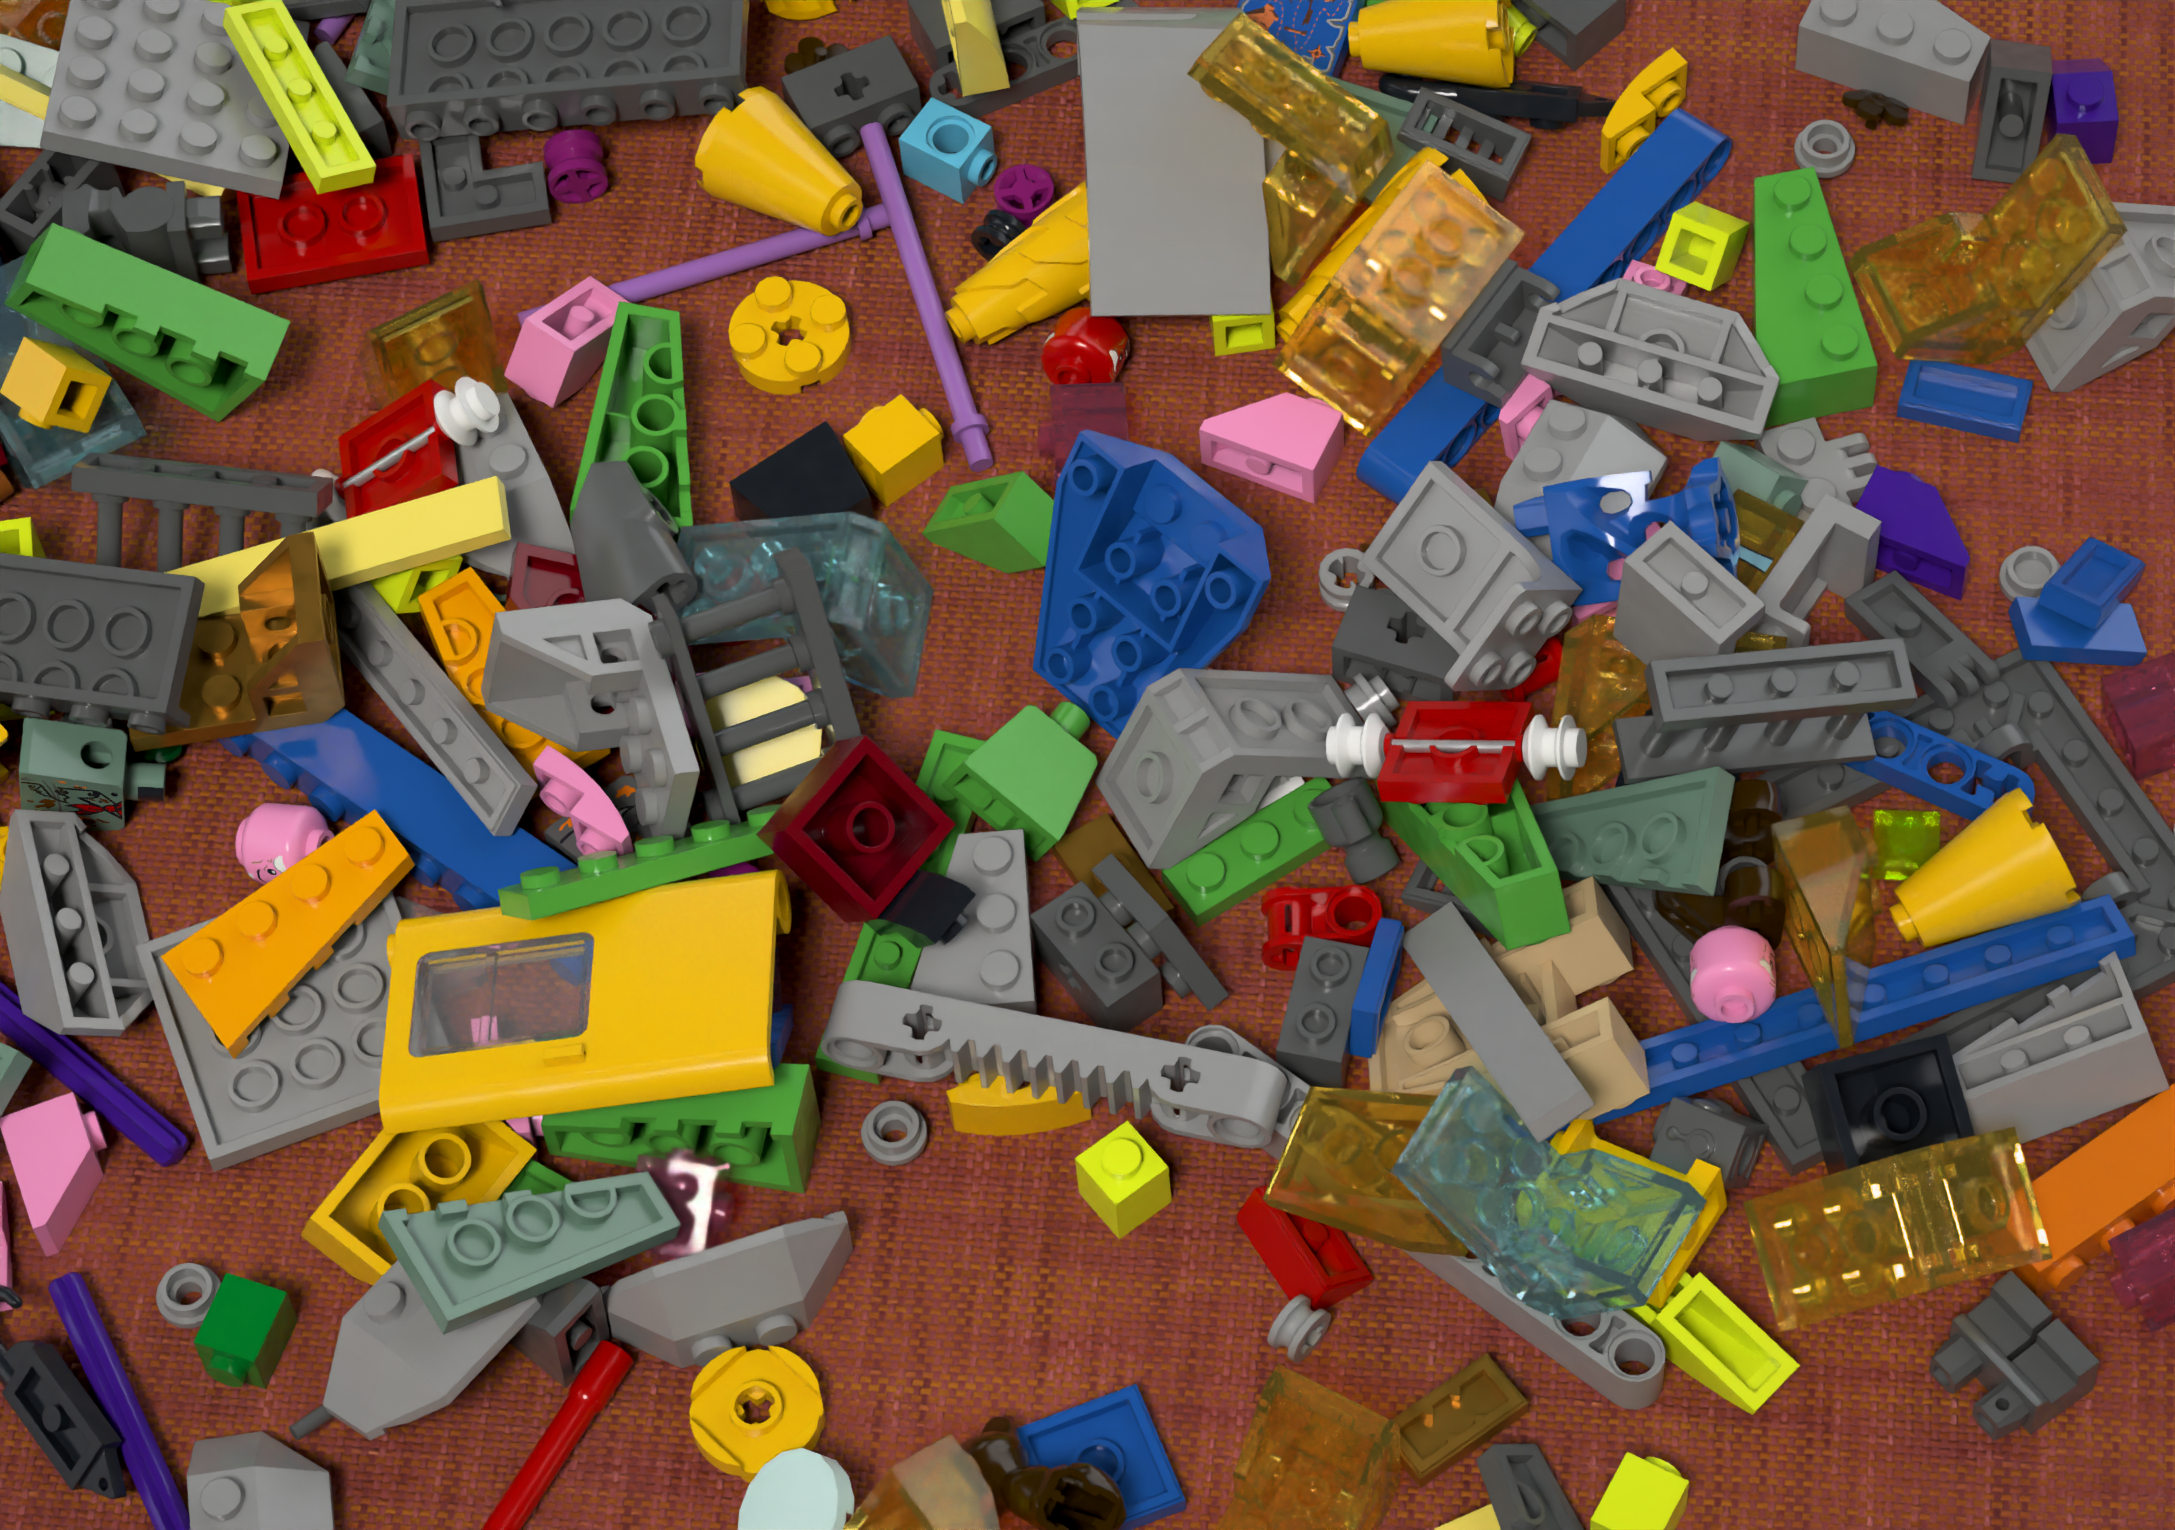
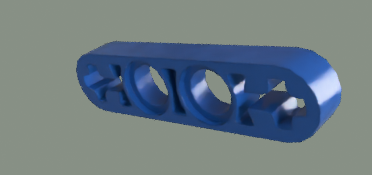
(1928, 748)

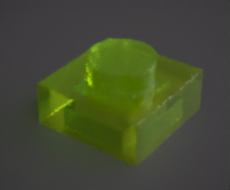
(1904, 841)

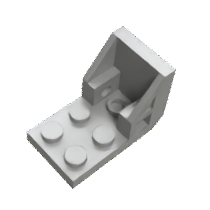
(2117, 307)
(563, 661)
(1210, 748)

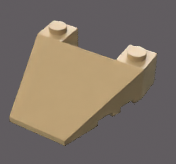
(1425, 1045)

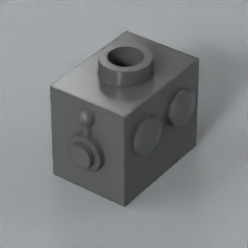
(1708, 1132)

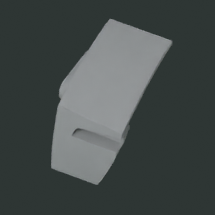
(1168, 171)

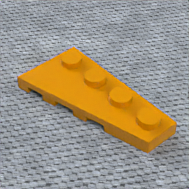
(460, 625)
(268, 941)

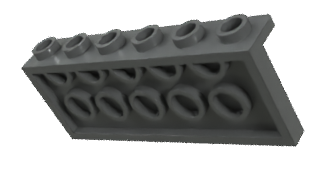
(561, 63)
(95, 641)

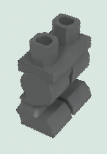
(155, 226)

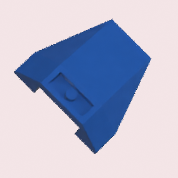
(1140, 576)

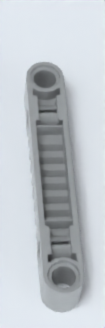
(887, 1027)

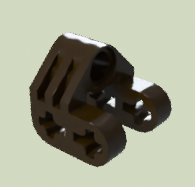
(1751, 895)

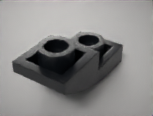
(926, 910)

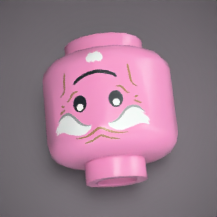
(278, 838)
(1732, 975)

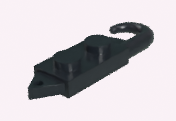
(1544, 103)
(60, 1413)

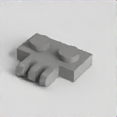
(1831, 467)

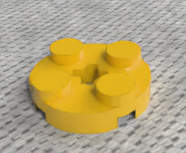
(785, 306)
(755, 1376)

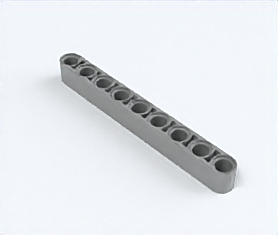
(1588, 1357)

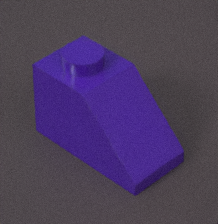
(2083, 105)
(1915, 532)

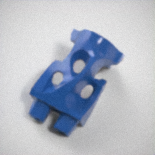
(1589, 539)

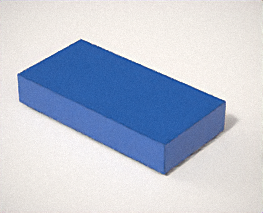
(1965, 399)
(2092, 583)
(2055, 638)
(1376, 988)

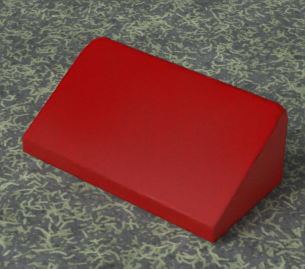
(1303, 1253)

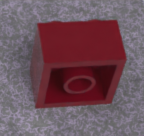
(856, 829)

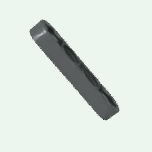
(1027, 50)

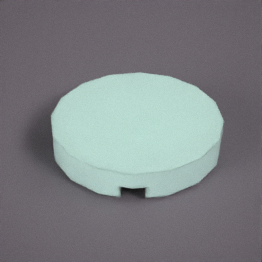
(797, 1493)

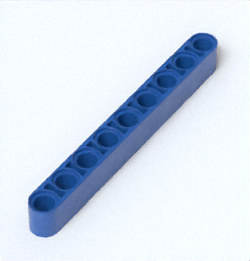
(1592, 250)

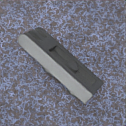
(1935, 647)

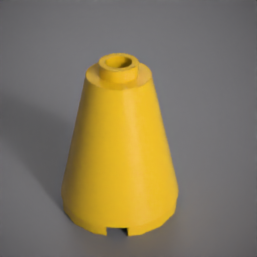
(1437, 40)
(776, 166)
(1986, 878)

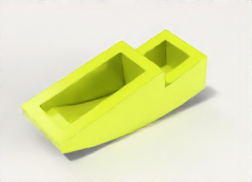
(1717, 1343)

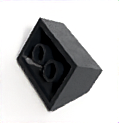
(1886, 1102)

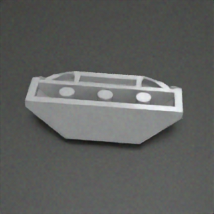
(1655, 361)
(1575, 445)
(530, 496)
(71, 927)
(731, 1293)
(398, 1363)
(256, 1485)

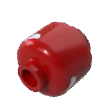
(1085, 349)

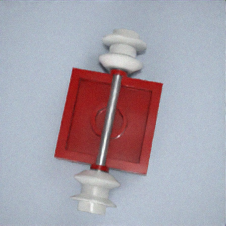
(407, 448)
(1456, 750)

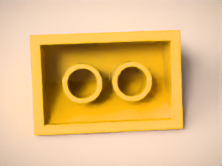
(413, 1174)

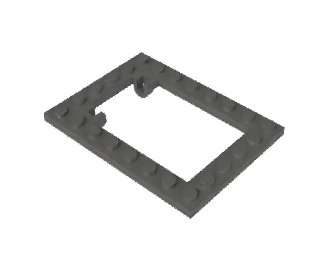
(2032, 721)

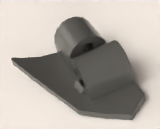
(627, 541)

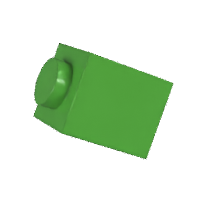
(995, 522)

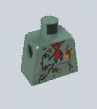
(84, 773)

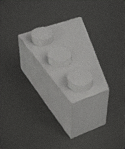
(1896, 49)
(994, 951)
(2063, 1062)

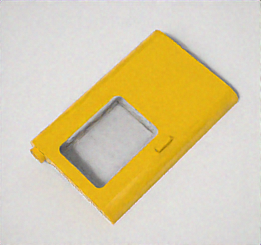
(583, 1005)

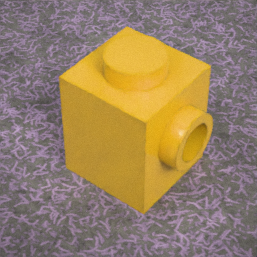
(55, 386)
(895, 448)

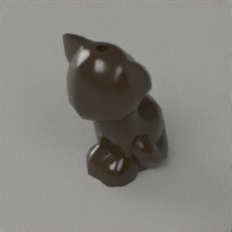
(1044, 1497)

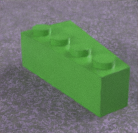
(1806, 303)
(148, 320)
(642, 408)
(1490, 862)
(759, 1131)

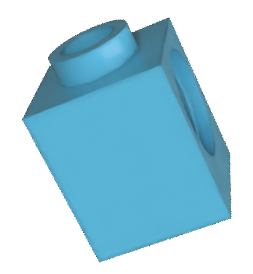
(942, 131)

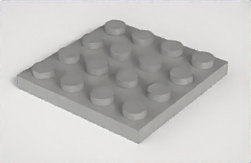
(163, 95)
(304, 1066)

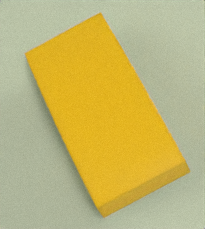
(1633, 117)
(1003, 1113)

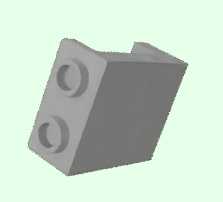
(1830, 553)
(1680, 601)

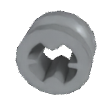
(1336, 564)
(1299, 1328)

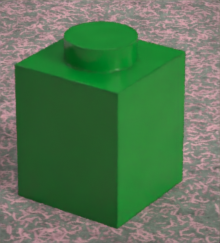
(245, 1332)

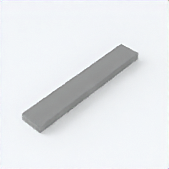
(432, 709)
(1496, 1023)

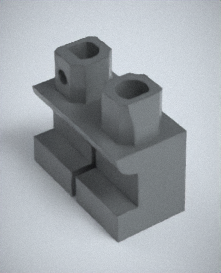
(2018, 1356)

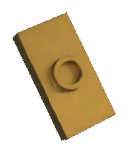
(1090, 845)
(1457, 1419)

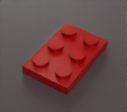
(334, 233)

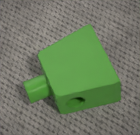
(1029, 775)

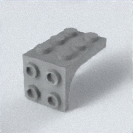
(1471, 580)

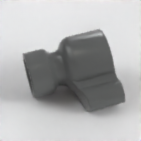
(1350, 820)

